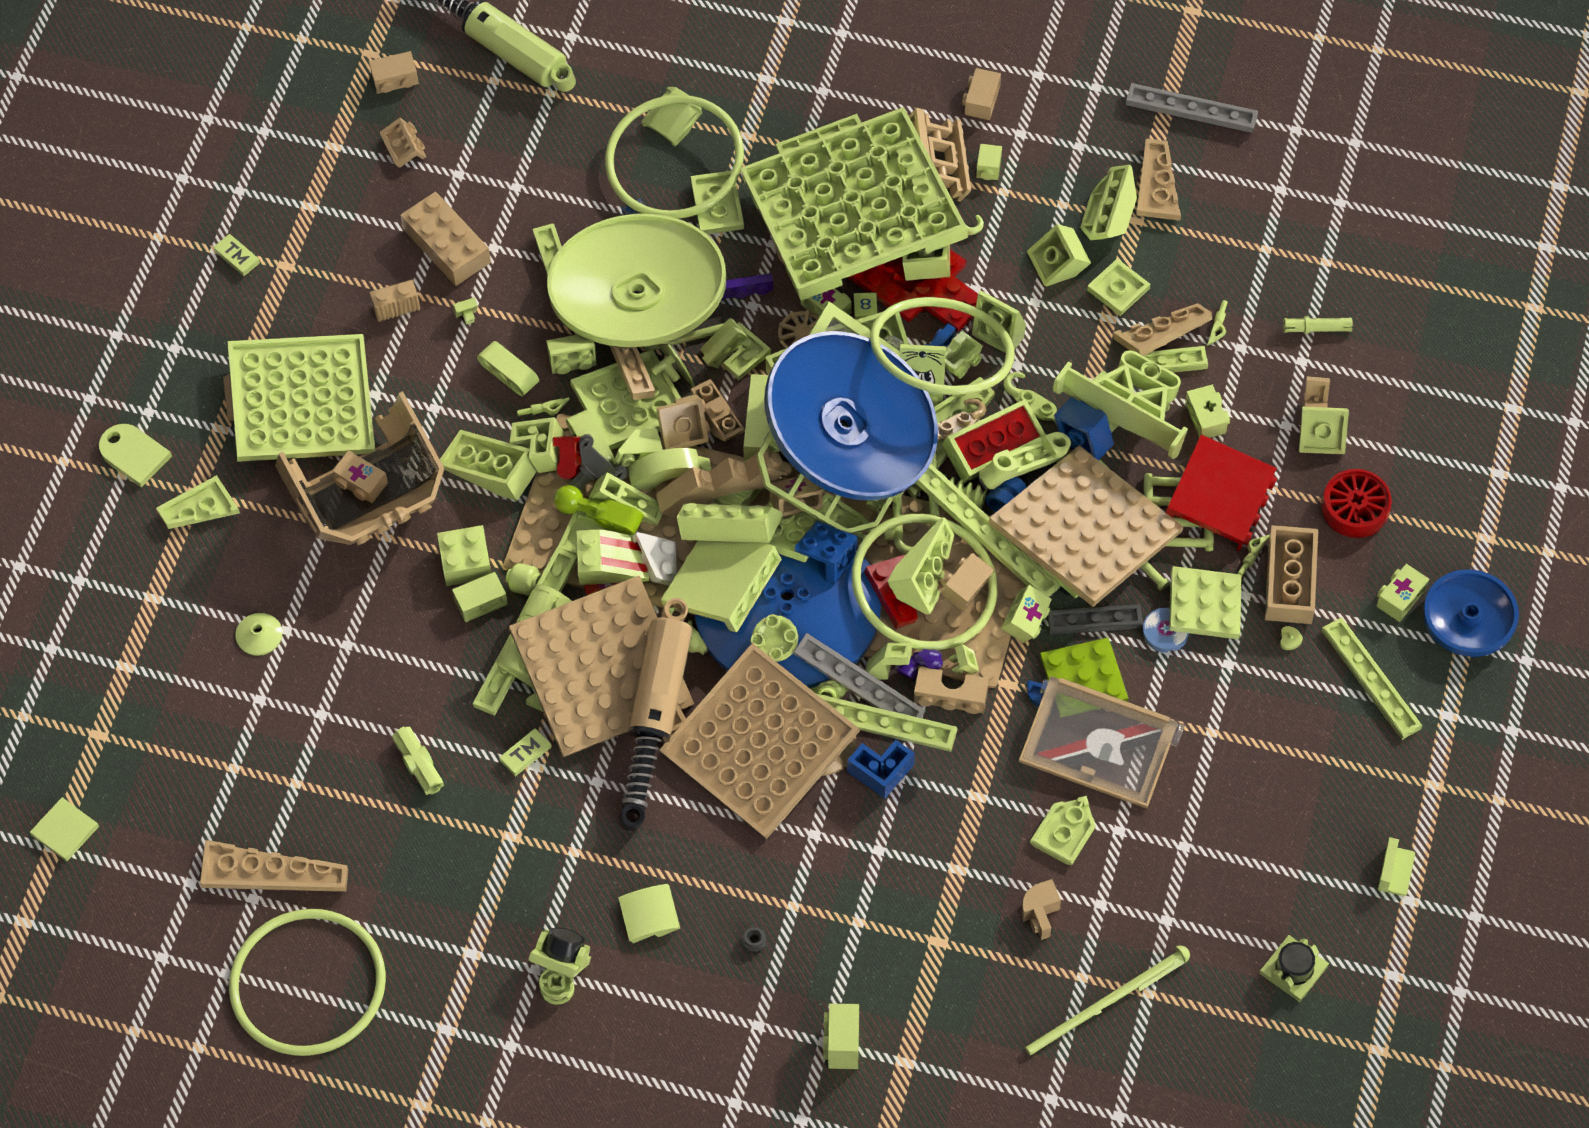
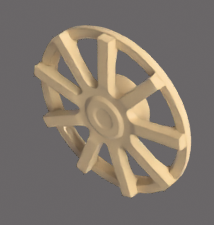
(800, 330)

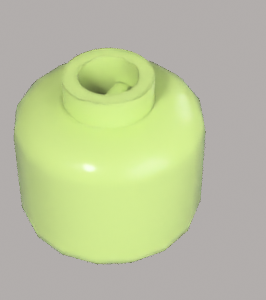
(523, 578)

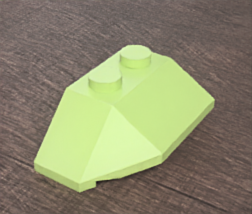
(1110, 204)

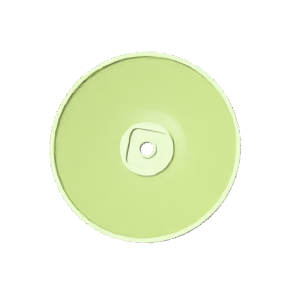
(654, 254)

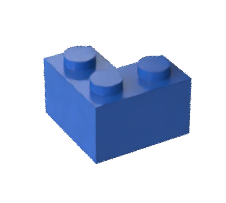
(883, 771)

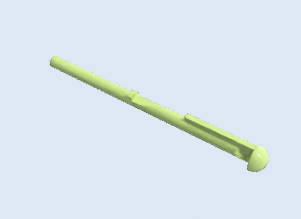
(1140, 982)

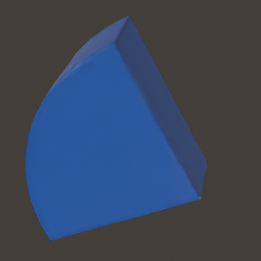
(1033, 692)

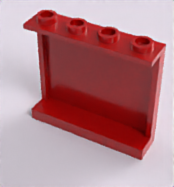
(1222, 490)

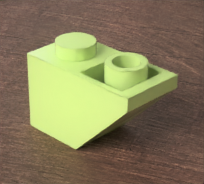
(639, 444)

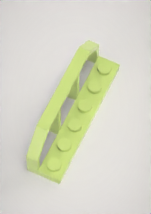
(875, 505)

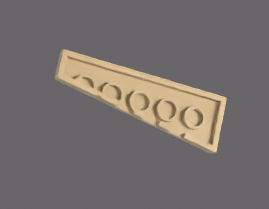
(250, 869)

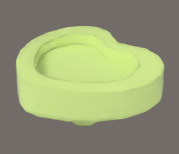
(1290, 638)

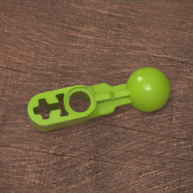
(607, 513)

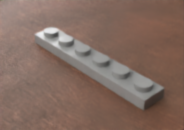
(1192, 108)
(854, 678)

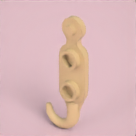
(961, 420)

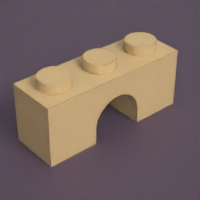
(968, 697)

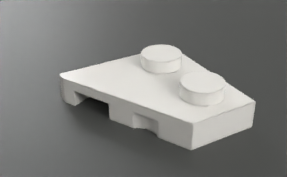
(658, 556)

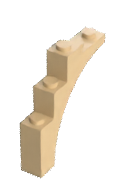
(726, 478)

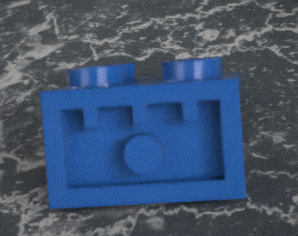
(829, 546)

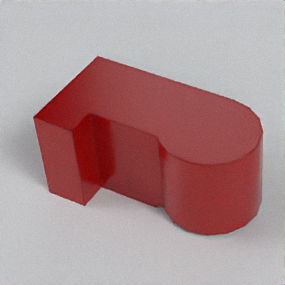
(569, 456)

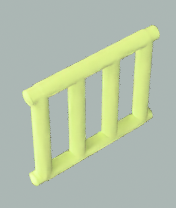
(1149, 481)

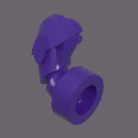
(926, 658)

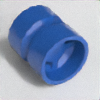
(1004, 493)

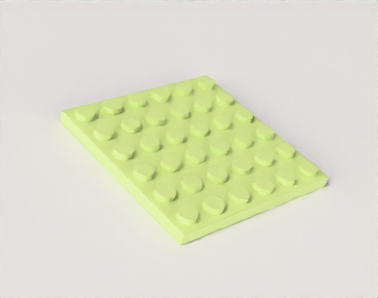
(300, 397)

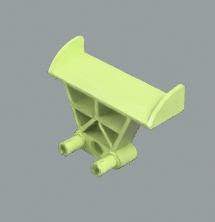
(1136, 412)

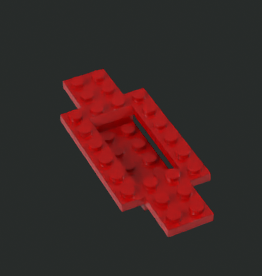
(891, 288)

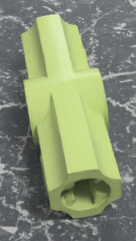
(417, 760)

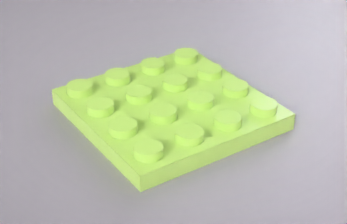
(611, 404)

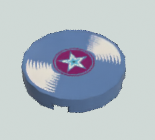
(1157, 632)

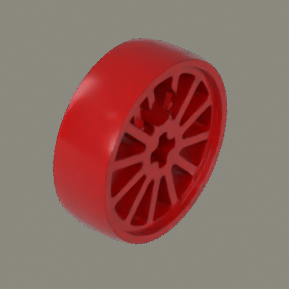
(1356, 503)

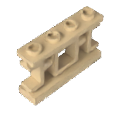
(953, 149)

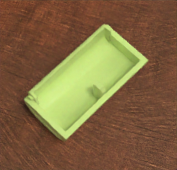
(540, 600)

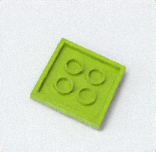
(1088, 665)

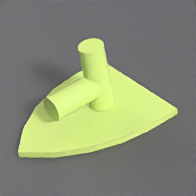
(665, 364)

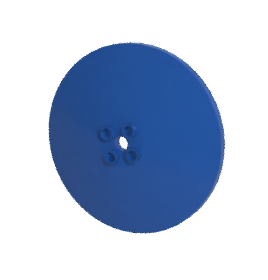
(839, 379)
(818, 608)

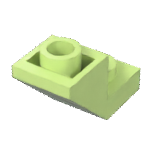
(890, 654)

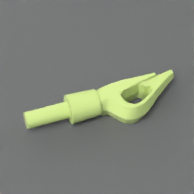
(1217, 326)
(545, 407)
(1253, 552)

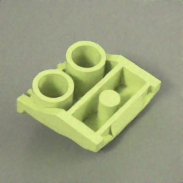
(672, 120)

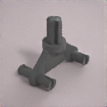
(594, 464)

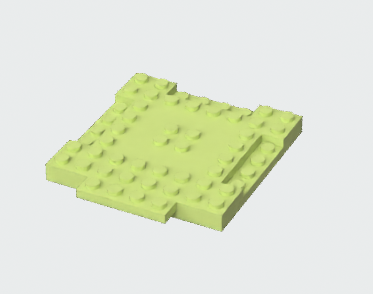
(852, 199)

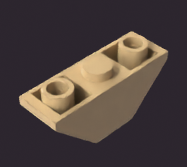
(718, 415)

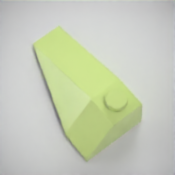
(919, 572)

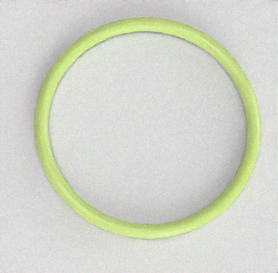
(665, 100)
(937, 388)
(888, 632)
(334, 1043)

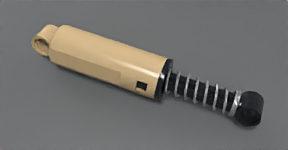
(655, 703)

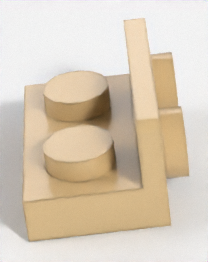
(402, 142)

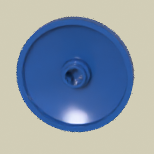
(1470, 613)

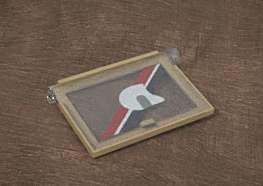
(1099, 741)

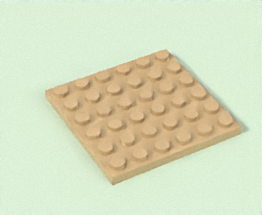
(1085, 525)
(589, 663)
(759, 740)

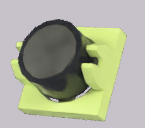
(562, 946)
(1294, 965)

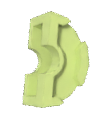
(962, 354)

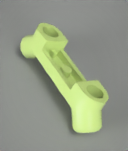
(1010, 465)

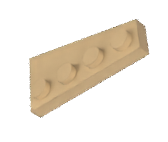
(1157, 184)

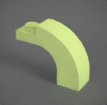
(664, 465)

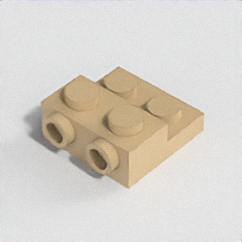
(683, 423)

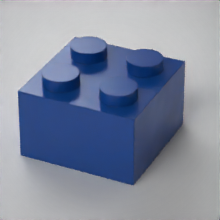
(1085, 427)

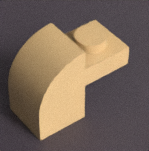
(1316, 392)
(1038, 902)

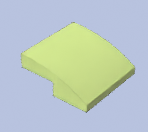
(649, 912)

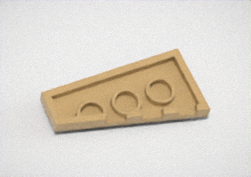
(1163, 329)

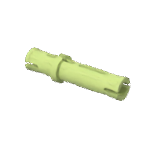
(1317, 324)

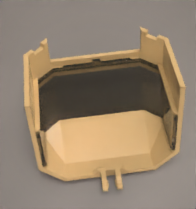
(412, 483)

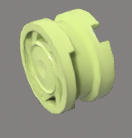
(556, 987)

